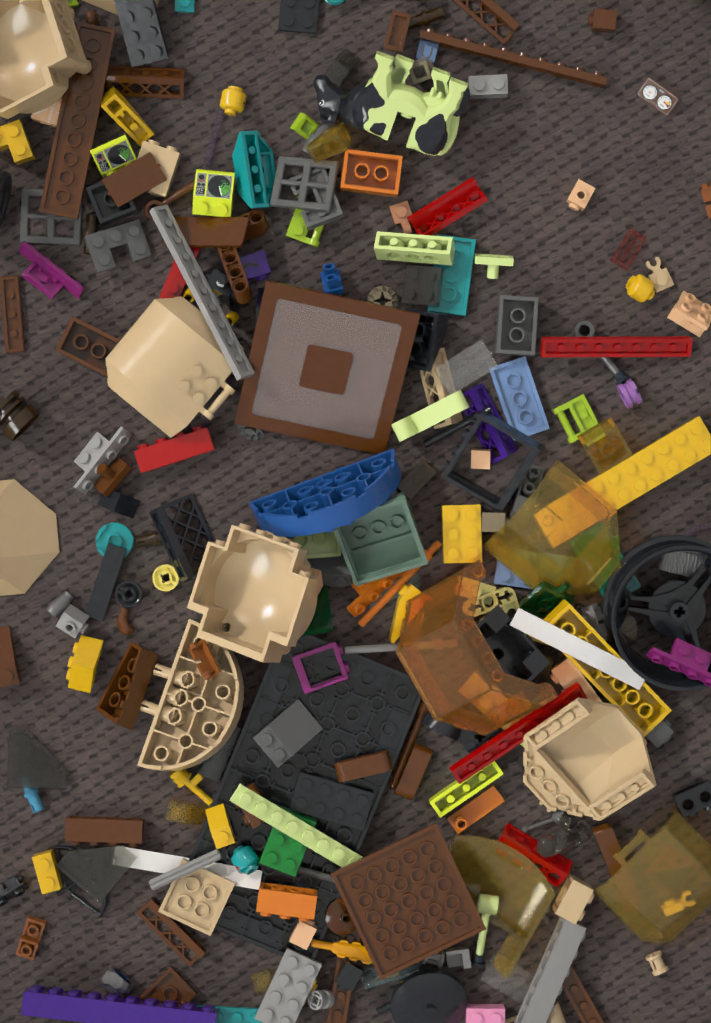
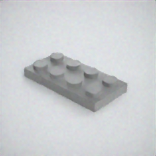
(288, 988)

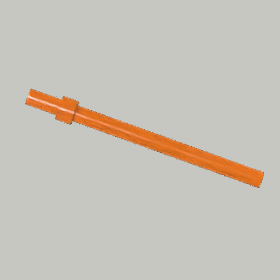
(397, 586)

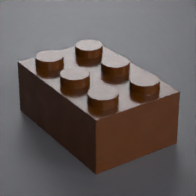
(86, 345)

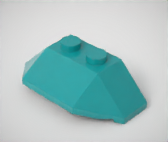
(254, 169)

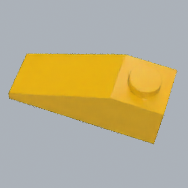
(126, 116)
(406, 593)

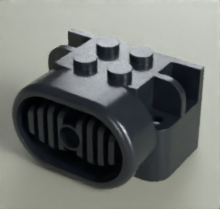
(513, 648)

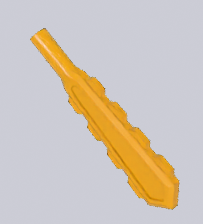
(343, 949)

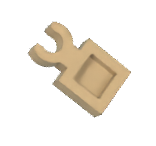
(660, 276)

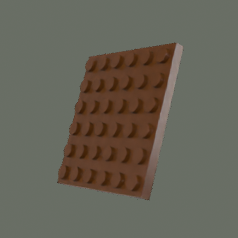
(408, 901)

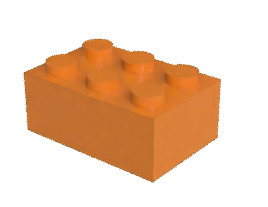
(371, 173)
(286, 901)

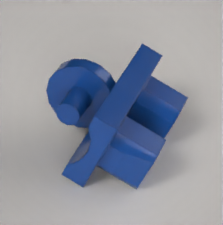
(331, 280)

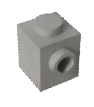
(73, 621)

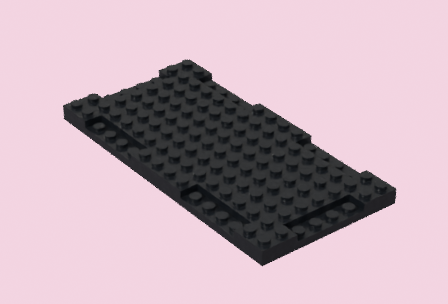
(357, 719)

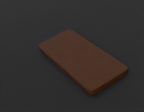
(213, 231)

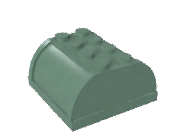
(382, 542)

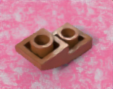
(31, 937)

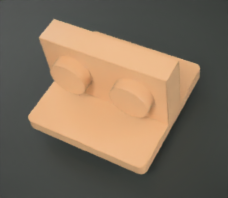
(691, 314)

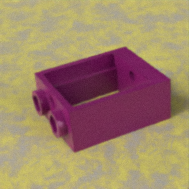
(302, 673)

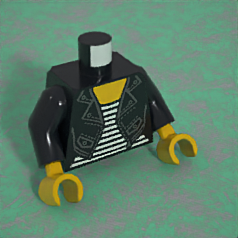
(223, 292)

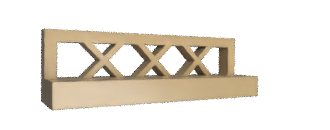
(438, 389)

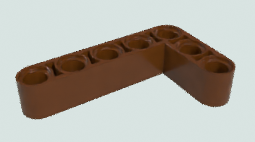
(231, 261)

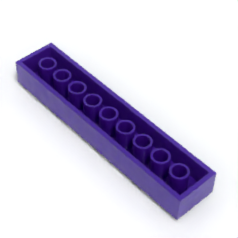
(110, 1008)

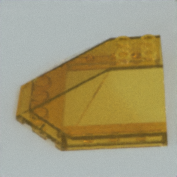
(560, 535)

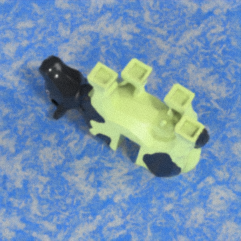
(376, 103)

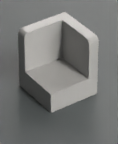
(458, 957)

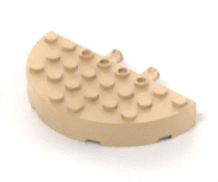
(193, 712)

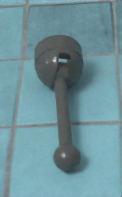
(555, 818)

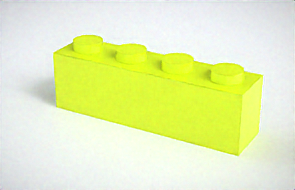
(457, 793)

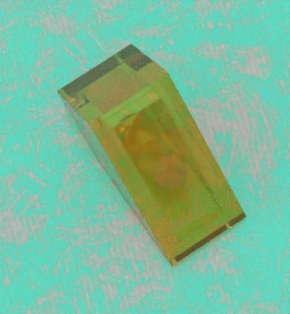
(330, 143)
(186, 812)

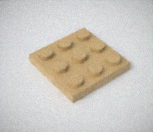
(197, 899)

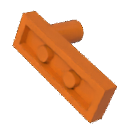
(475, 809)

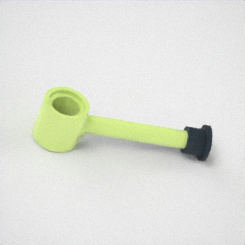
(487, 906)

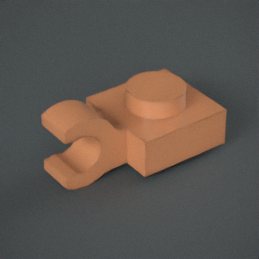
(399, 214)

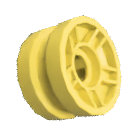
(158, 578)

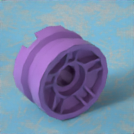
(629, 393)

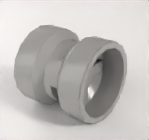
(321, 999)

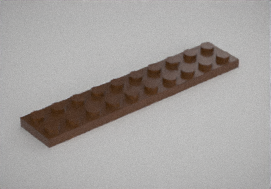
(77, 126)

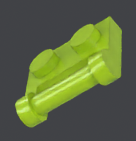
(298, 230)
(581, 413)

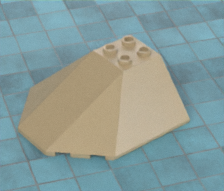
(26, 538)
(587, 760)

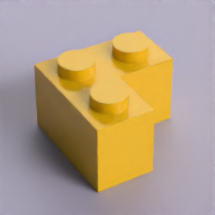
(15, 138)
(84, 663)

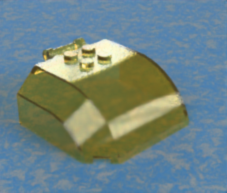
(662, 883)

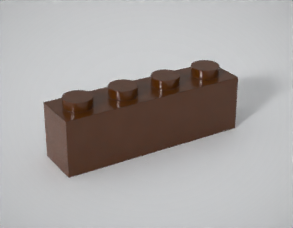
(104, 829)

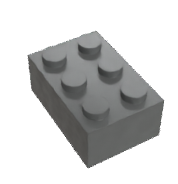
(516, 325)

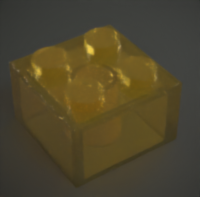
(604, 445)

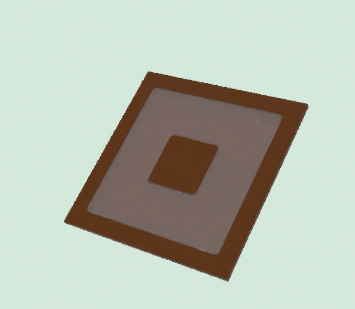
(326, 367)

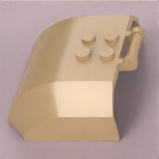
(169, 365)

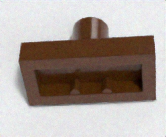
(397, 32)
(111, 476)

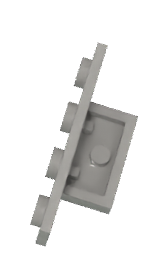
(96, 452)

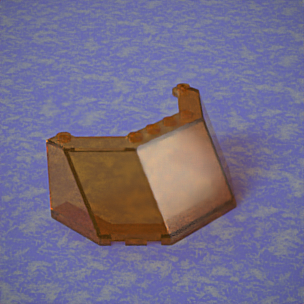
(454, 662)

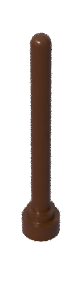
(421, 710)

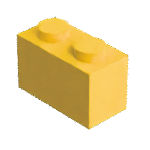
(47, 872)

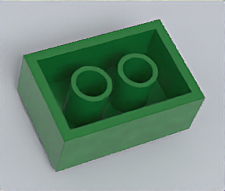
(282, 851)

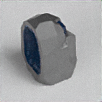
(115, 981)

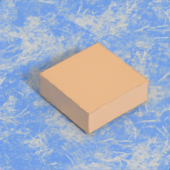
(480, 458)

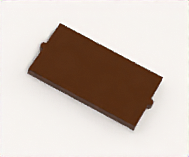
(134, 179)

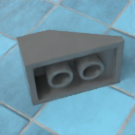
(287, 733)

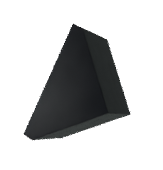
(119, 503)

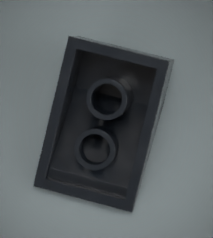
(428, 339)

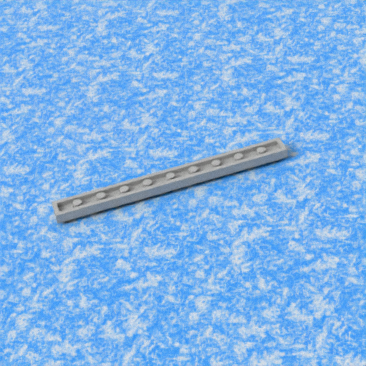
(202, 292)

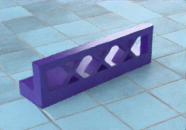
(498, 439)

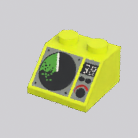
(113, 155)
(213, 193)

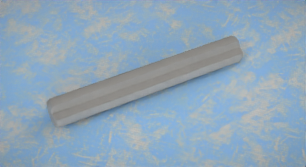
(185, 869)

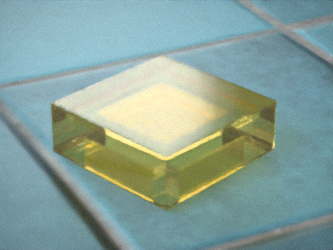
(261, 980)

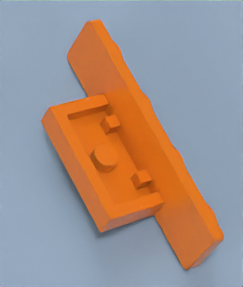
(370, 592)

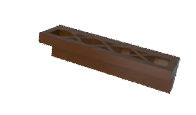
(498, 13)
(145, 78)
(176, 929)

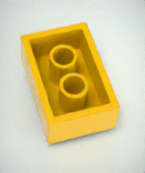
(461, 533)

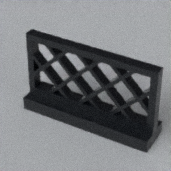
(170, 538)

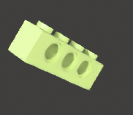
(414, 248)

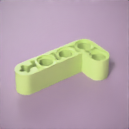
(430, 415)

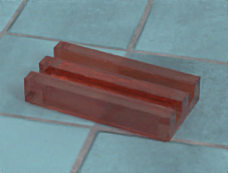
(636, 235)

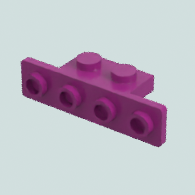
(46, 275)
(685, 659)

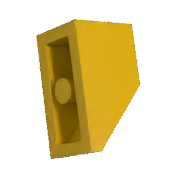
(220, 826)

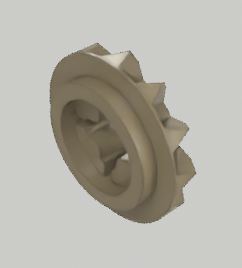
(388, 294)

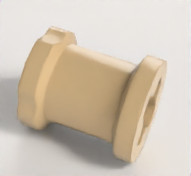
(656, 963)

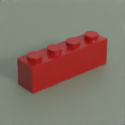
(174, 450)

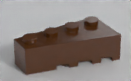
(128, 686)

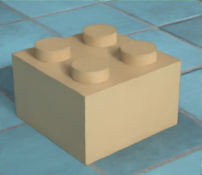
(573, 899)

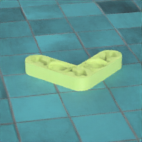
(505, 605)

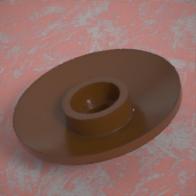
(334, 918)

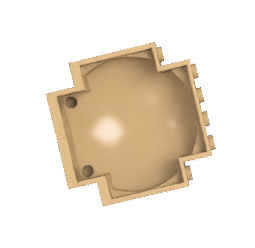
(37, 54)
(254, 593)

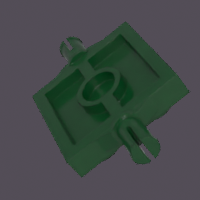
(545, 599)

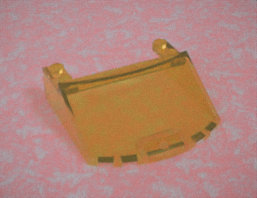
(521, 887)

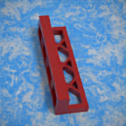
(446, 207)
(527, 845)

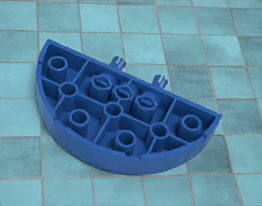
(329, 499)

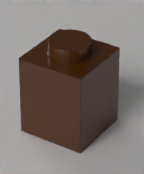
(603, 20)

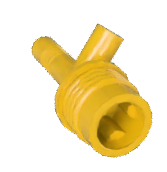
(181, 778)

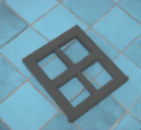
(308, 164)
(50, 238)

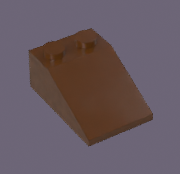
(9, 666)

